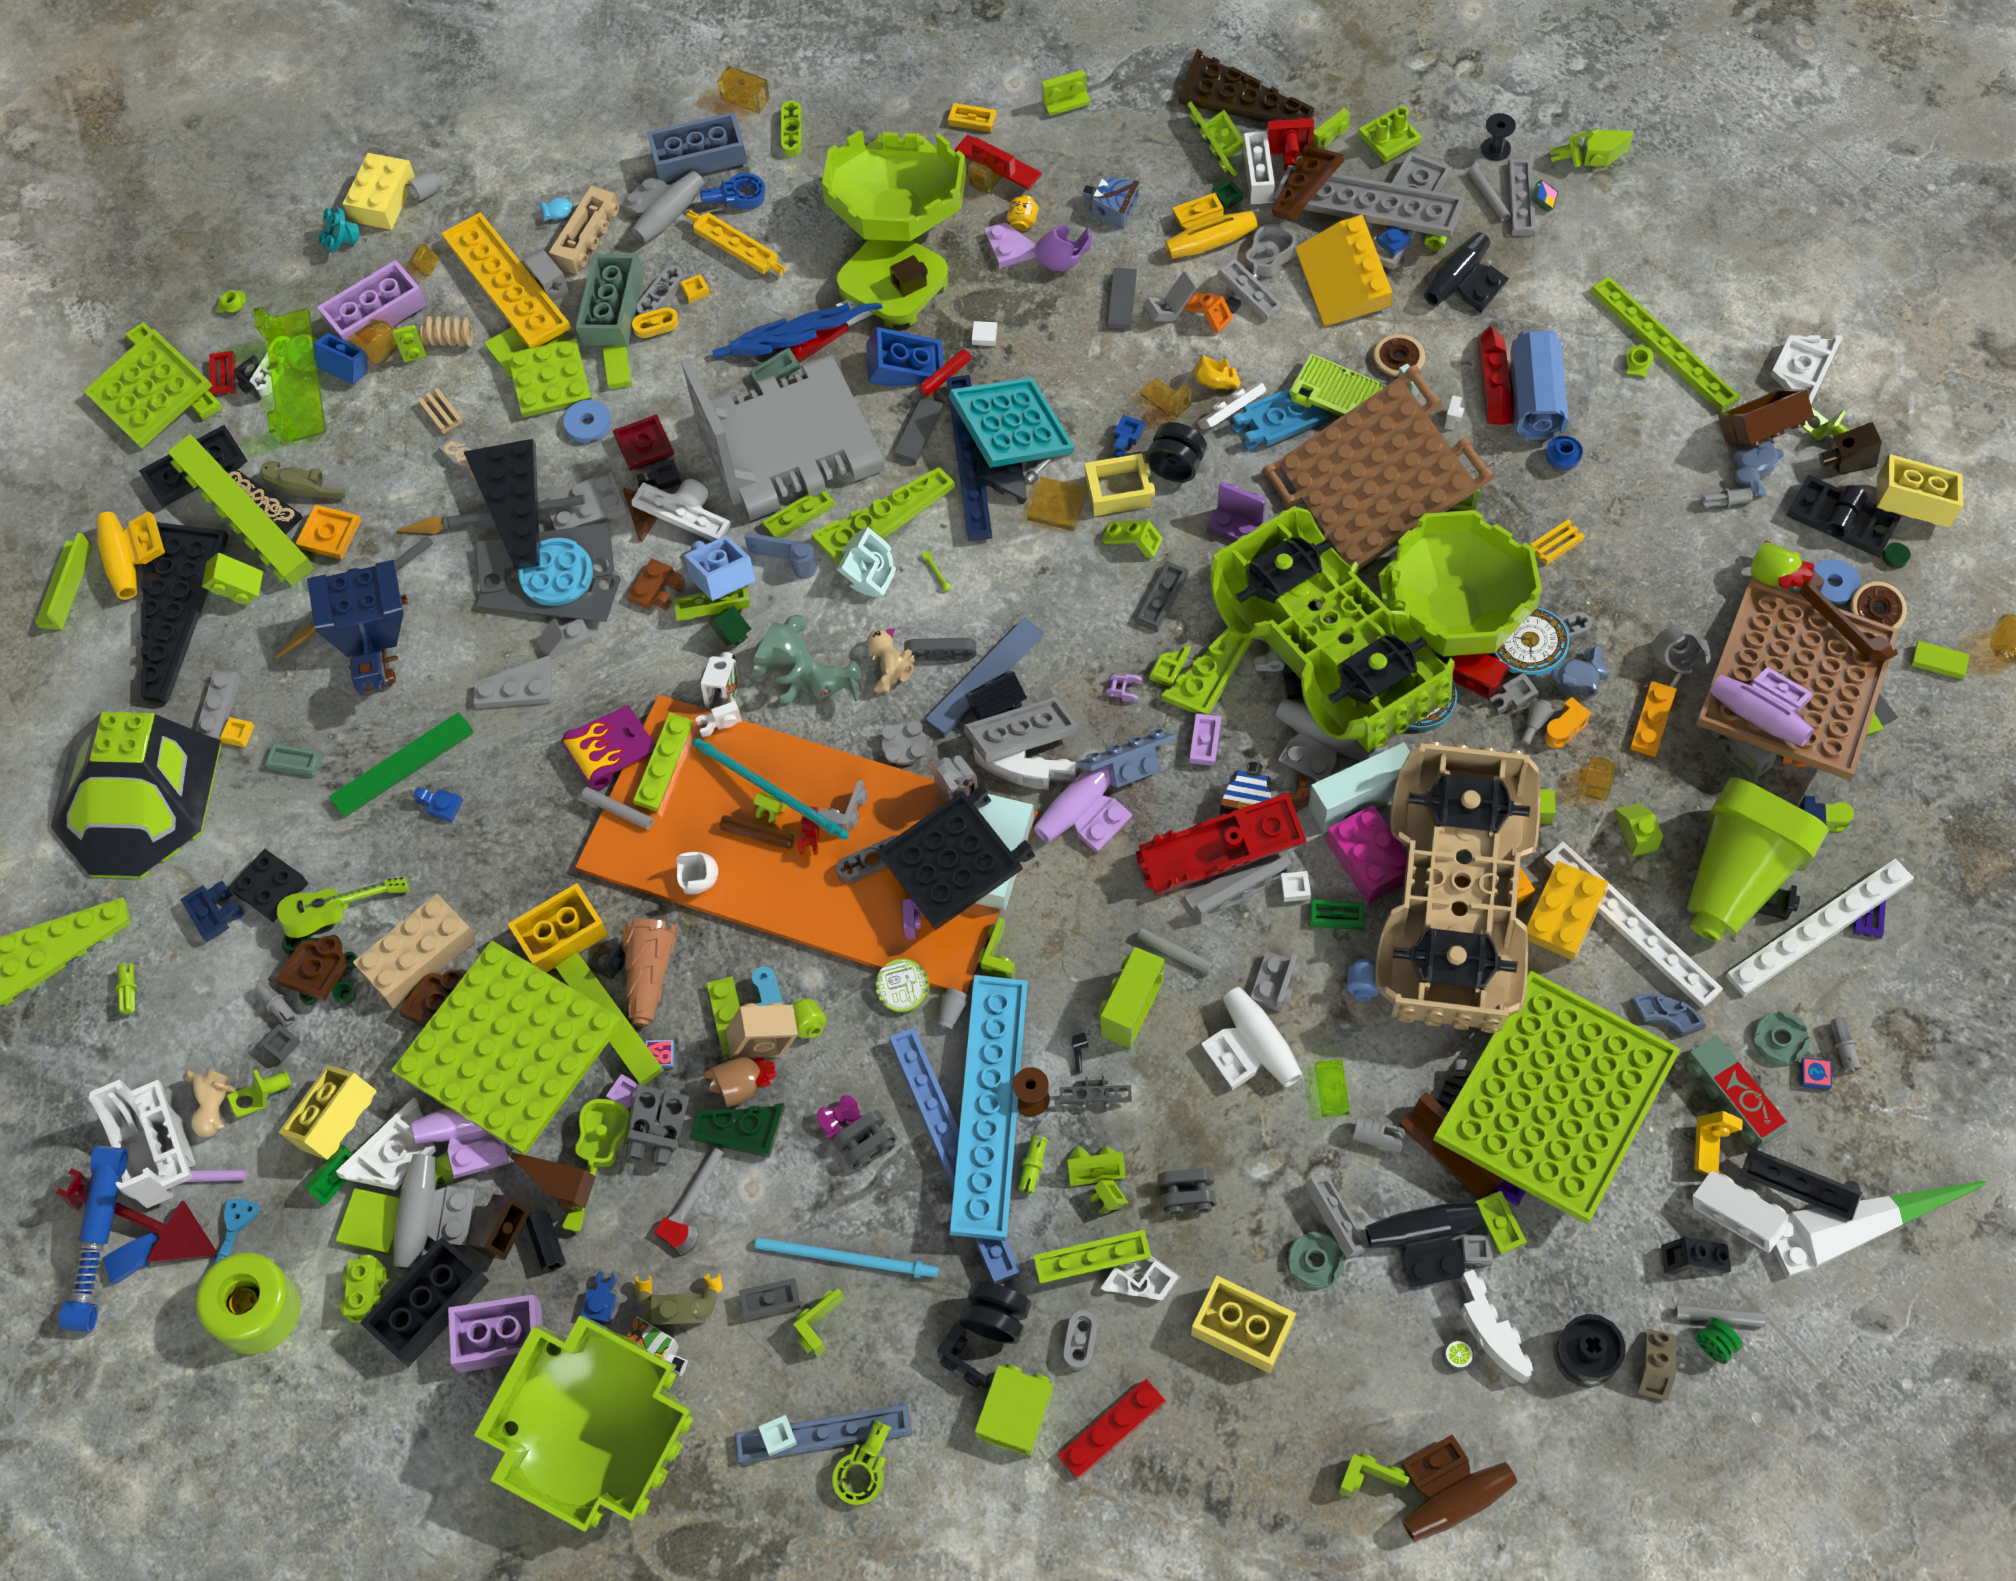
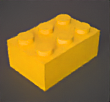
(1566, 910)
(558, 928)

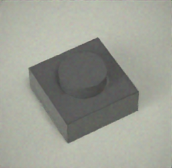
(280, 1042)

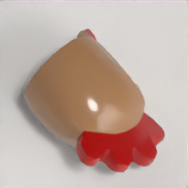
(740, 1079)

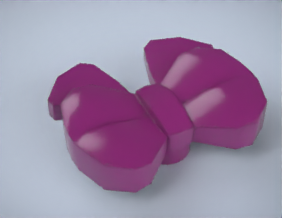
(830, 1118)

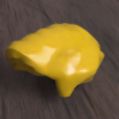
(1216, 374)

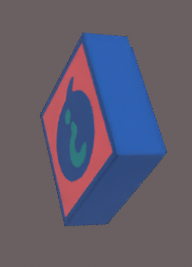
(1816, 1073)

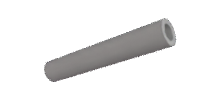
(1489, 193)
(617, 808)
(1175, 951)
(1728, 1316)

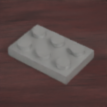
(601, 503)

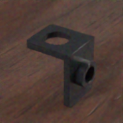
(244, 379)
(613, 962)

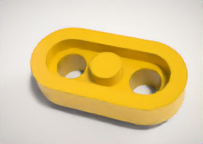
(655, 322)

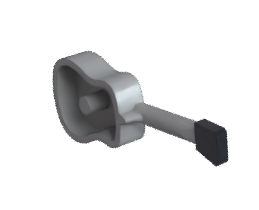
(1270, 249)

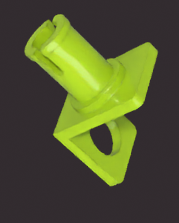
(1572, 149)
(1825, 426)
(258, 1092)

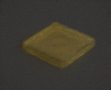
(1057, 503)

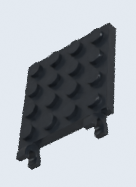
(952, 858)

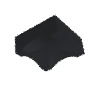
(267, 883)

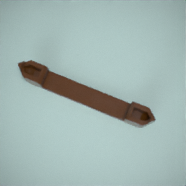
(1873, 649)

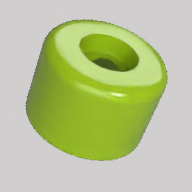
(267, 1321)

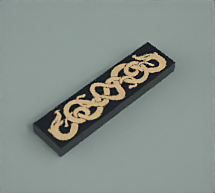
(277, 510)

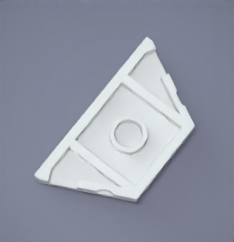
(1805, 362)
(388, 1152)

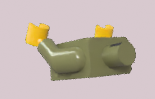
(676, 1307)

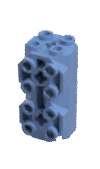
(1538, 385)

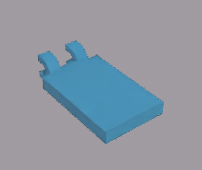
(1277, 419)

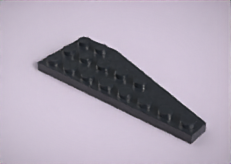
(173, 603)

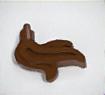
(1301, 797)

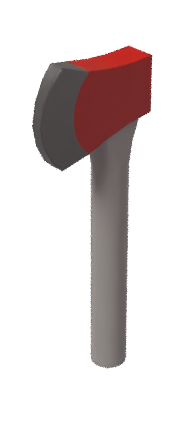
(671, 1229)

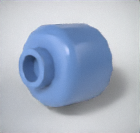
(1362, 980)

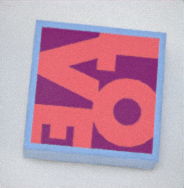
(663, 1051)

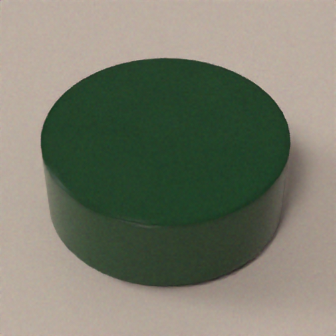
(1896, 555)

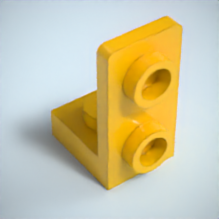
(1708, 1134)

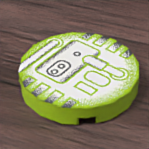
(902, 985)

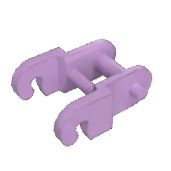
(1113, 692)

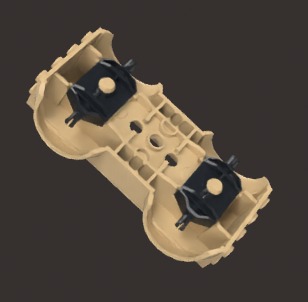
(1427, 958)

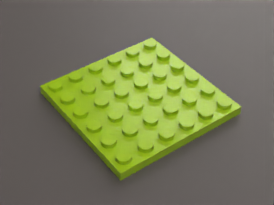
(507, 1047)

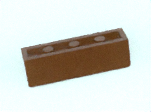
(1423, 1125)

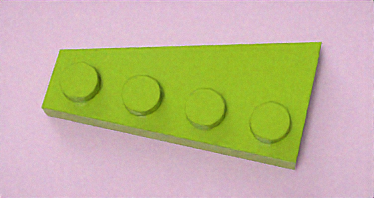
(1207, 678)

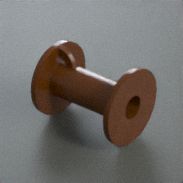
(1032, 1091)

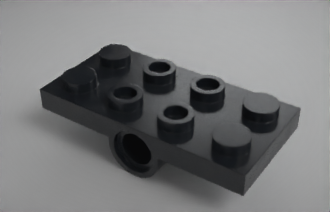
(1844, 515)

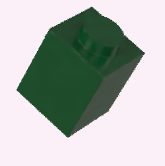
(730, 626)

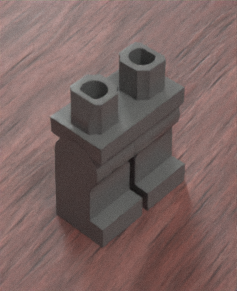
(654, 1133)

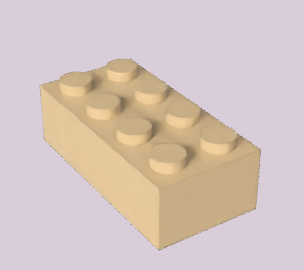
(414, 949)

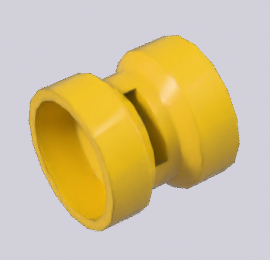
(242, 1301)

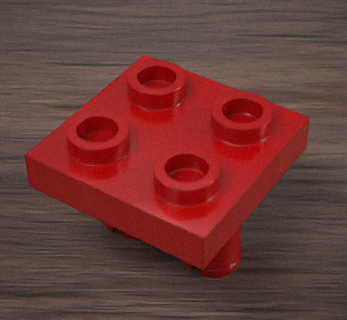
(1289, 138)

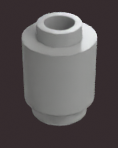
(424, 185)

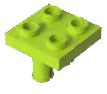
(1390, 134)

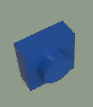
(1394, 240)

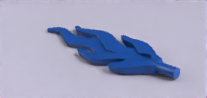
(791, 333)

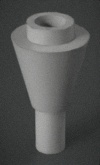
(1538, 715)

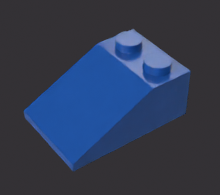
(901, 357)

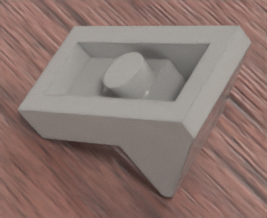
(563, 639)

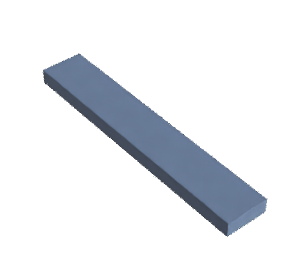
(997, 662)
(826, 1433)

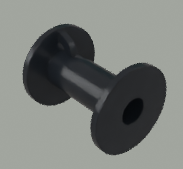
(1497, 147)

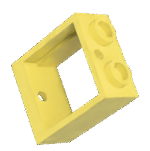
(1123, 501)

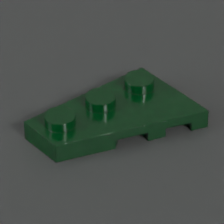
(742, 1130)

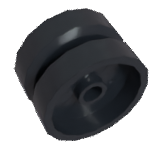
(1176, 452)
(995, 1312)
(1600, 1337)

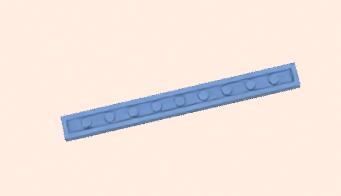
(944, 1136)

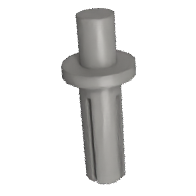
(1034, 473)

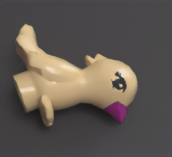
(893, 662)

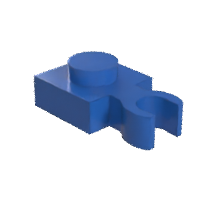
(600, 1302)

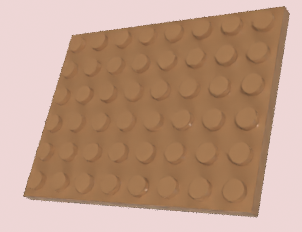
(1799, 643)

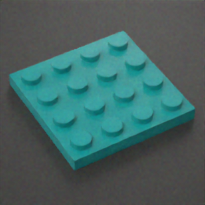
(1011, 422)

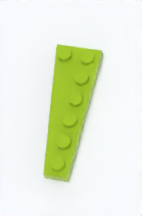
(886, 514)

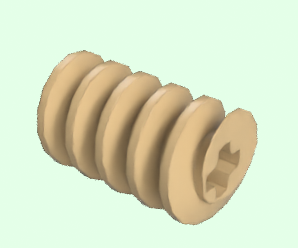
(446, 332)

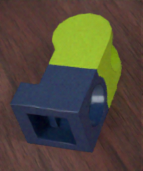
(1834, 816)

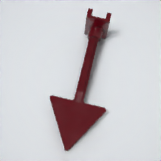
(179, 1238)

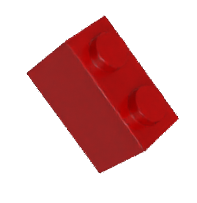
(1479, 673)

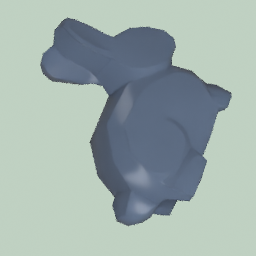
(1754, 464)
(1580, 675)

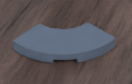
(1667, 1011)

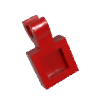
(812, 834)

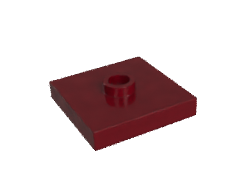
(643, 442)

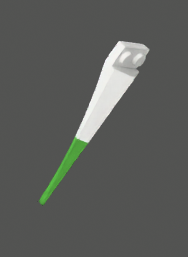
(1821, 1236)

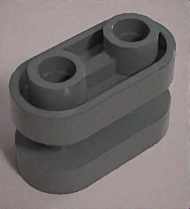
(861, 1155)
(1177, 1202)

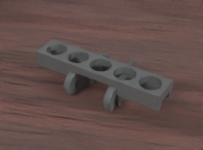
(1095, 1085)

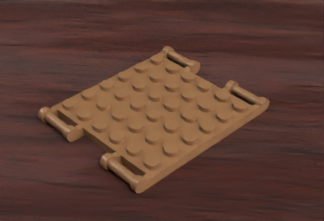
(1378, 471)

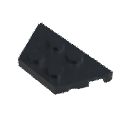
(1001, 478)

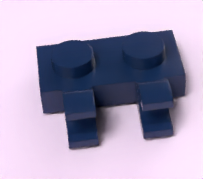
(205, 913)

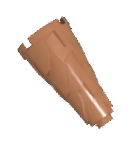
(646, 962)

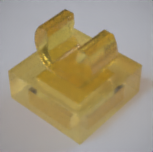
(424, 260)

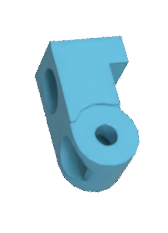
(766, 986)

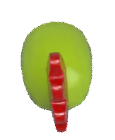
(1780, 567)

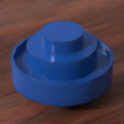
(1564, 452)

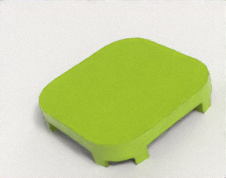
(868, 279)

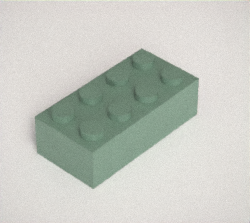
(610, 300)

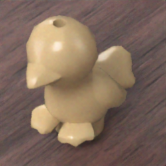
(210, 1093)

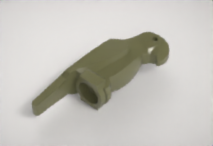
(297, 481)

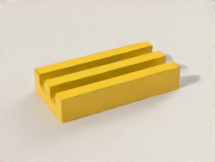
(972, 118)
(1571, 531)

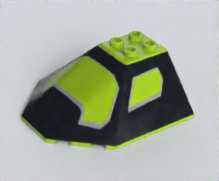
(133, 792)

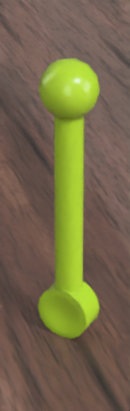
(927, 556)

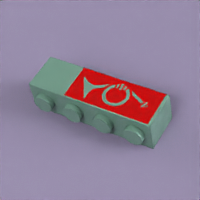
(1736, 1092)

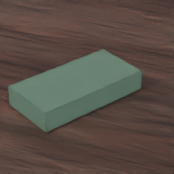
(780, 366)
(293, 760)

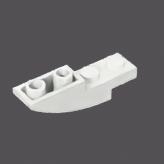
(1029, 772)
(1495, 1338)

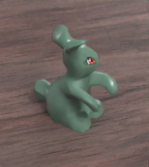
(788, 653)

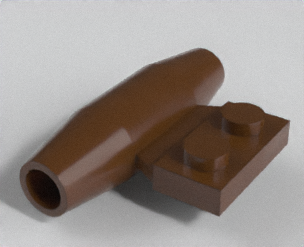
(1451, 1490)

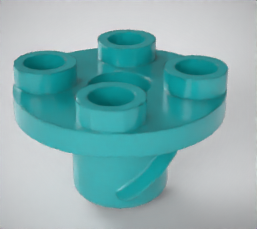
(337, 230)

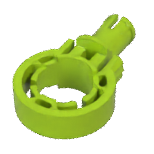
(872, 1447)

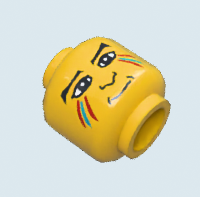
(1022, 213)

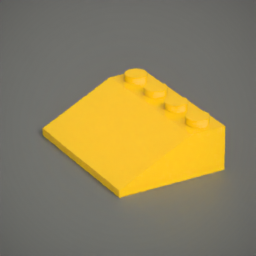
(1344, 272)

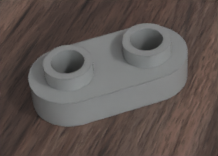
(1080, 1341)

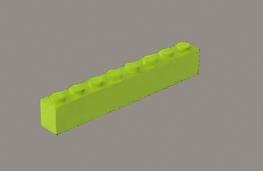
(241, 510)

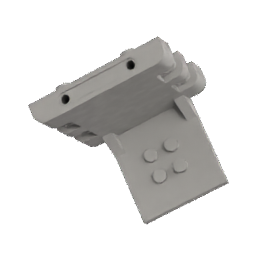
(784, 435)

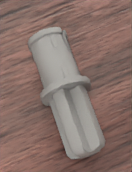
(1727, 498)
(275, 1002)
(1845, 1044)

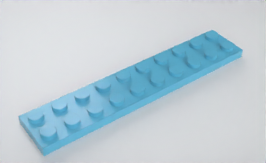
(988, 1109)

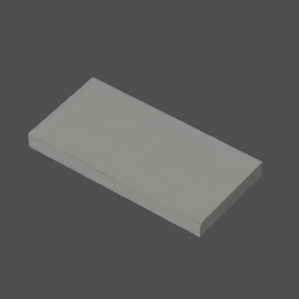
(1021, 729)

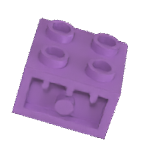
(1236, 512)

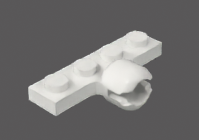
(683, 508)

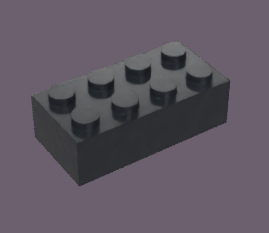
(419, 1303)

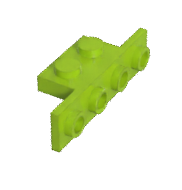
(1222, 134)

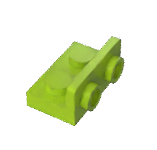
(1065, 92)

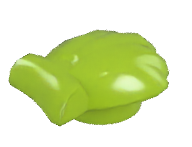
(231, 301)
(1639, 360)

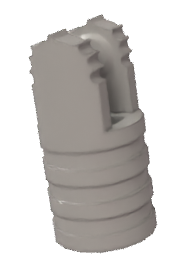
(1378, 1134)

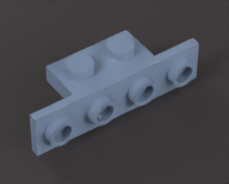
(1130, 760)

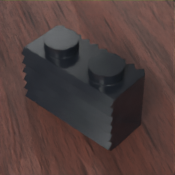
(996, 696)

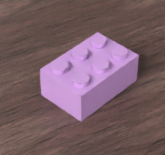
(491, 1331)

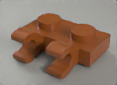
(650, 584)

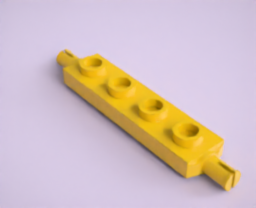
(735, 243)

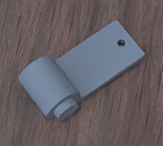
(800, 553)

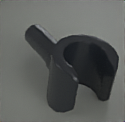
(1079, 1042)

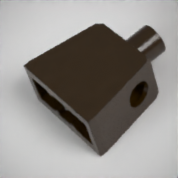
(1853, 450)

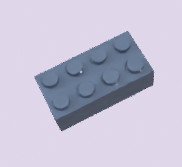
(697, 147)

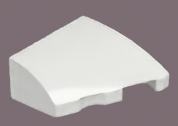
(1143, 1279)

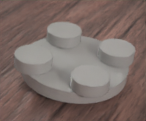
(904, 743)

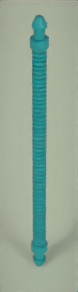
(831, 826)

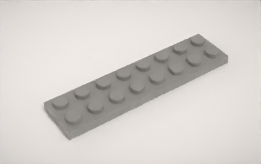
(1384, 203)

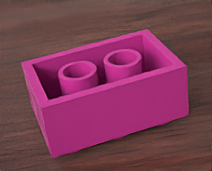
(1368, 853)

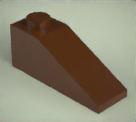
(562, 1182)

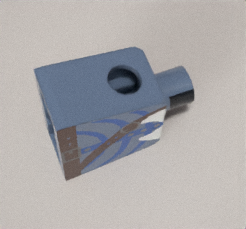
(1113, 199)

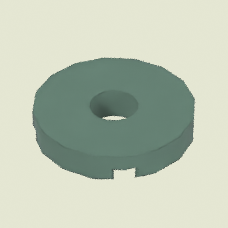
(1774, 1051)
(1312, 1276)

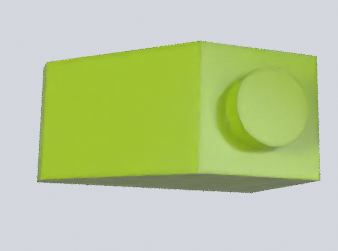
(1606, 147)
(1639, 828)

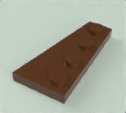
(1309, 176)

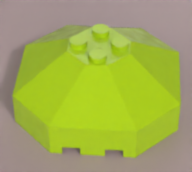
(894, 184)
(1461, 582)

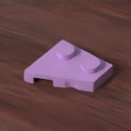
(1009, 244)

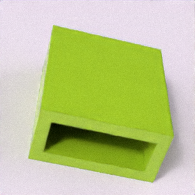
(1015, 1409)

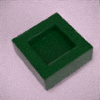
(1228, 194)

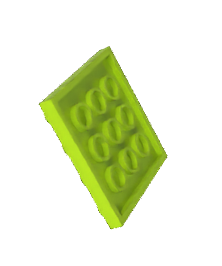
(147, 388)

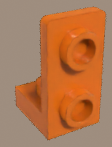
(1212, 307)

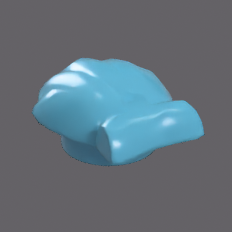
(556, 209)

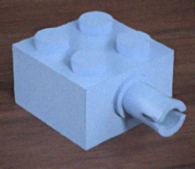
(719, 567)

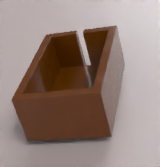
(1766, 417)

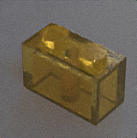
(743, 89)

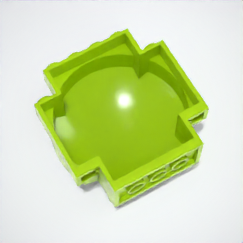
(585, 1423)

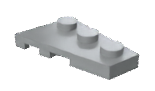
(517, 686)

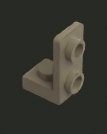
(1659, 1365)

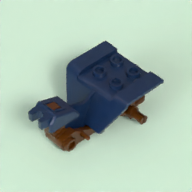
(361, 618)

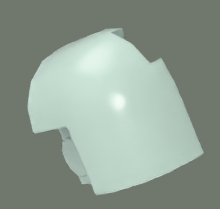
(867, 563)

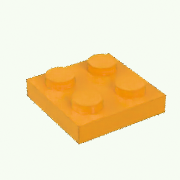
(328, 532)

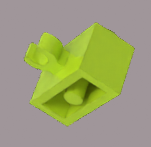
(232, 579)

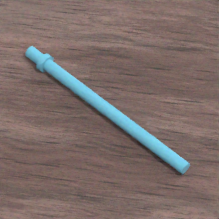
(918, 1268)

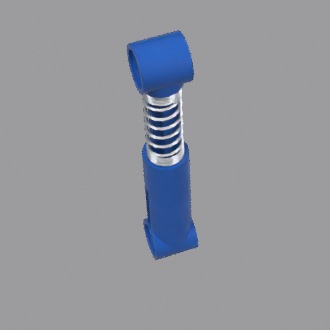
(107, 1168)

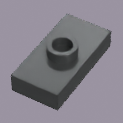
(769, 1299)

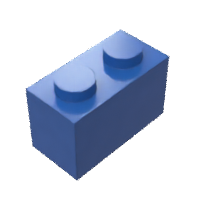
(340, 358)

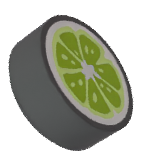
(1458, 1355)

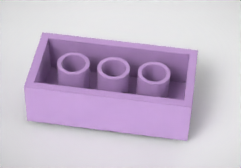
(383, 295)

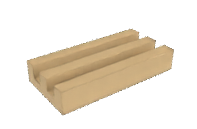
(431, 398)

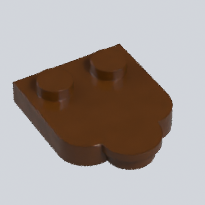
(314, 967)
(429, 996)

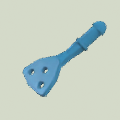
(235, 1225)

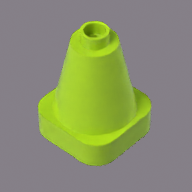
(1748, 856)

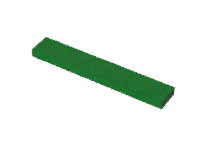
(401, 764)

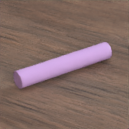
(218, 1175)

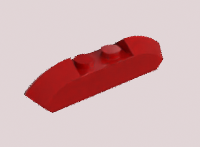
(1495, 377)

